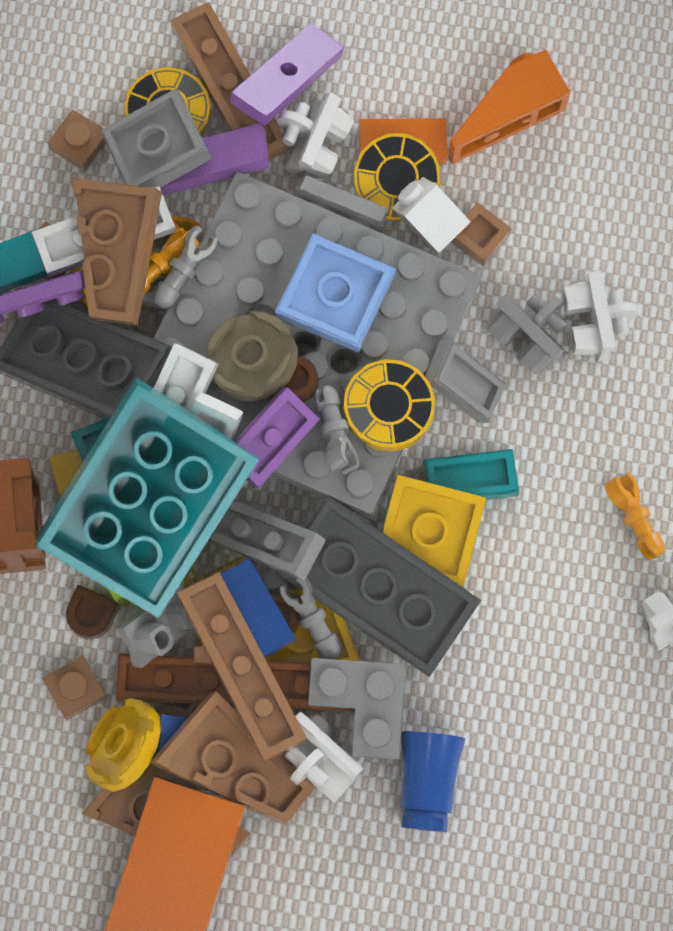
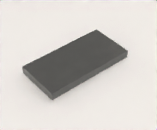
(80, 357)
(385, 588)

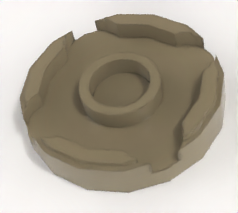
(253, 356)

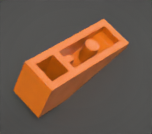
(518, 100)

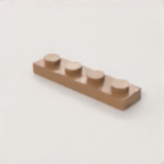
(220, 69)
(241, 667)

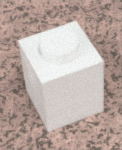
(430, 214)

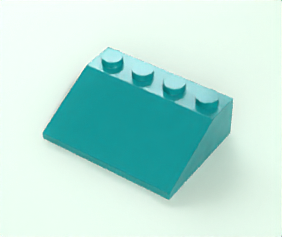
(146, 498)

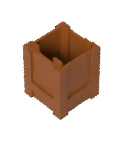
(20, 518)

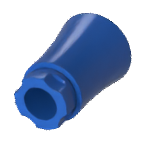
(428, 779)

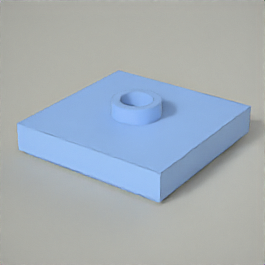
(335, 292)

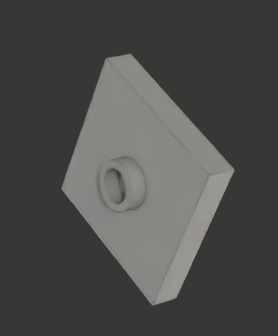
(156, 142)

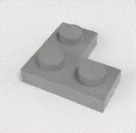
(373, 692)

